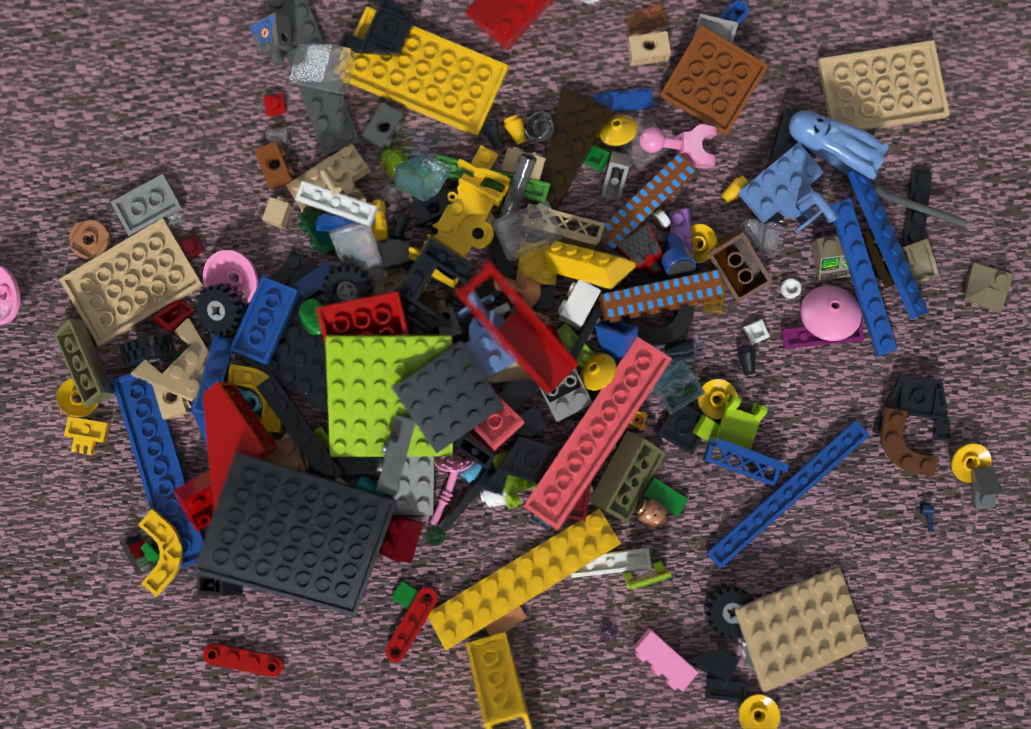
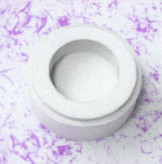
(662, 219)
(790, 288)

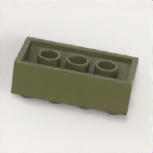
(84, 363)
(627, 476)

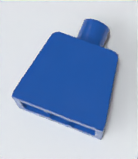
(615, 338)

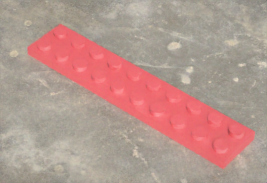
(597, 433)

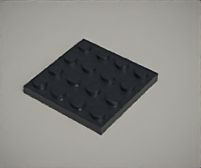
(447, 396)

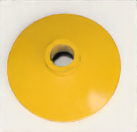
(619, 130)
(706, 234)
(598, 371)
(715, 388)
(66, 403)
(978, 456)
(769, 713)

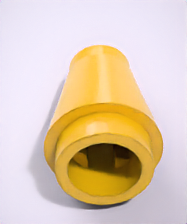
(515, 128)
(732, 190)

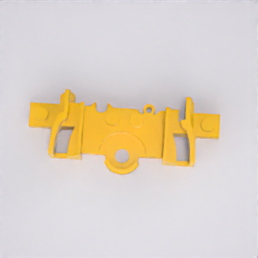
(468, 209)

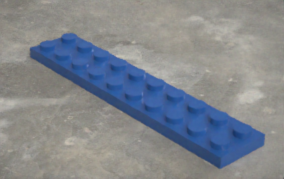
(156, 458)

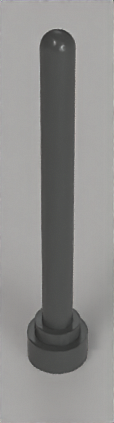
(883, 194)

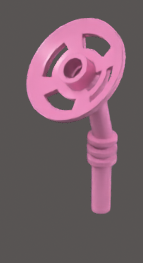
(454, 465)

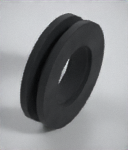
(502, 264)
(665, 334)

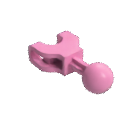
(687, 144)

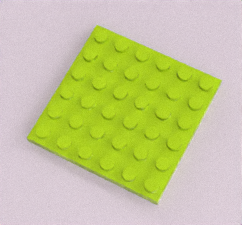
(360, 393)

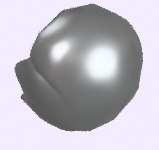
(540, 126)

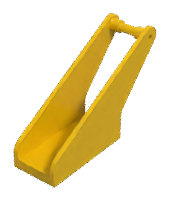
(497, 681)

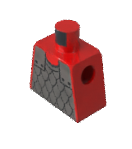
(642, 250)

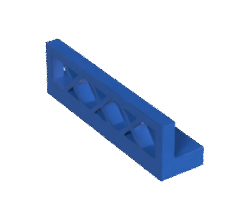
(749, 455)

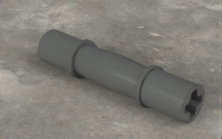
(518, 184)

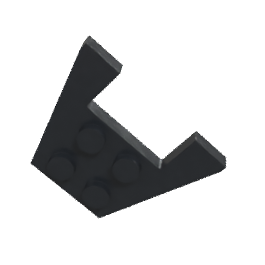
(386, 33)
(921, 399)
(524, 460)

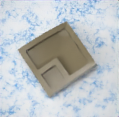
(921, 261)
(987, 287)

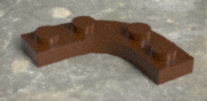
(894, 446)

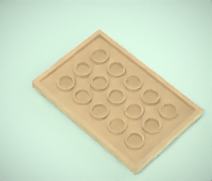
(884, 86)
(131, 282)
(800, 628)

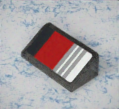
(131, 547)

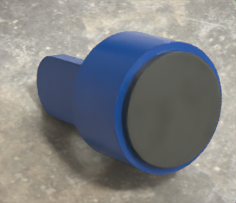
(677, 258)

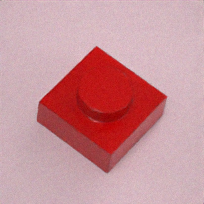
(274, 104)

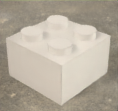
(580, 301)

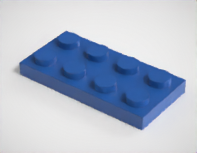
(264, 320)

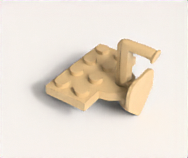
(335, 173)

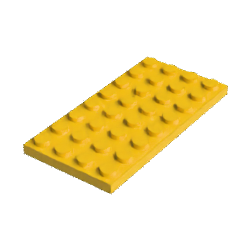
(432, 78)

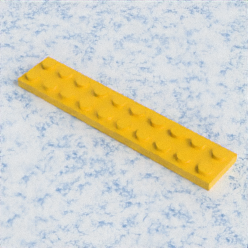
(523, 579)

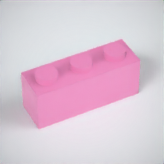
(665, 660)

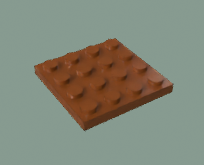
(713, 80)

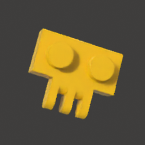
(86, 433)

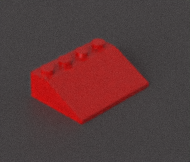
(506, 19)
(364, 316)

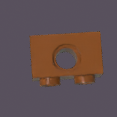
(267, 156)

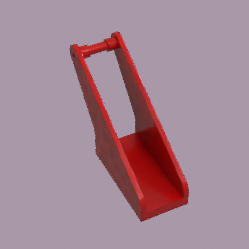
(523, 336)
(231, 428)

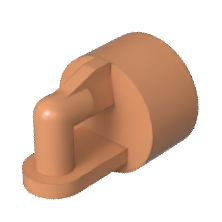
(526, 288)

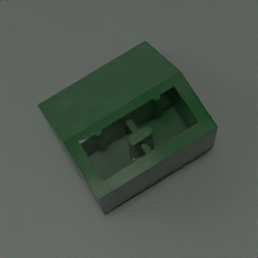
(319, 239)

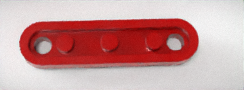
(411, 624)
(243, 659)

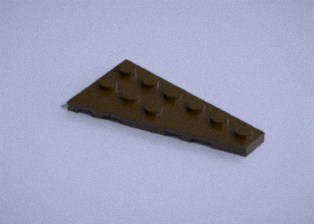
(575, 133)

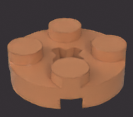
(89, 228)

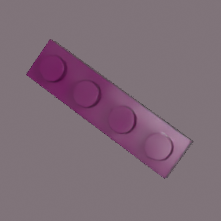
(802, 337)

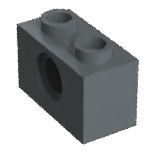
(384, 116)

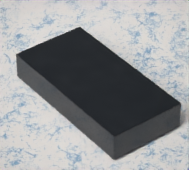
(733, 691)

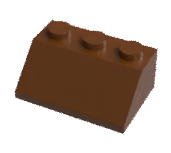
(739, 265)

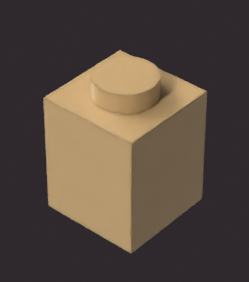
(277, 212)

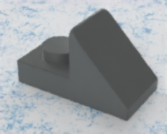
(984, 487)

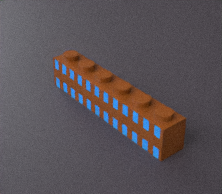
(647, 200)
(661, 295)

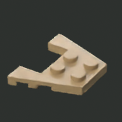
(185, 372)

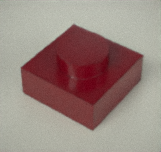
(192, 247)

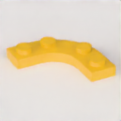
(251, 378)
(170, 550)

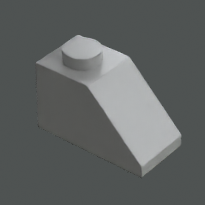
(616, 175)

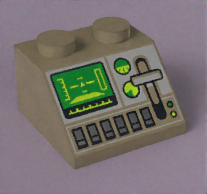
(829, 259)

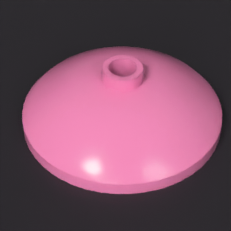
(225, 266)
(9, 296)
(826, 321)

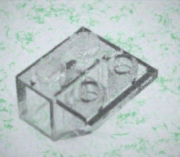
(764, 238)

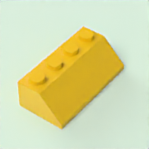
(586, 264)

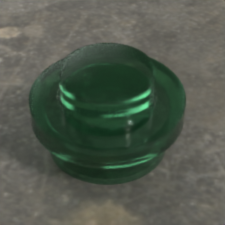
(435, 536)

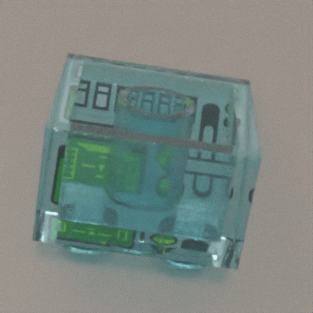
(421, 176)
(677, 387)

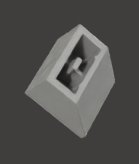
(567, 397)

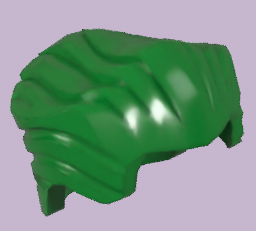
(309, 316)

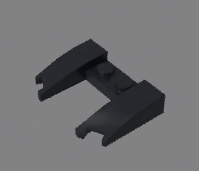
(433, 255)

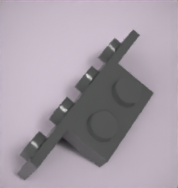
(396, 452)

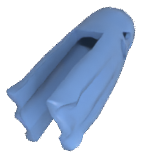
(838, 143)

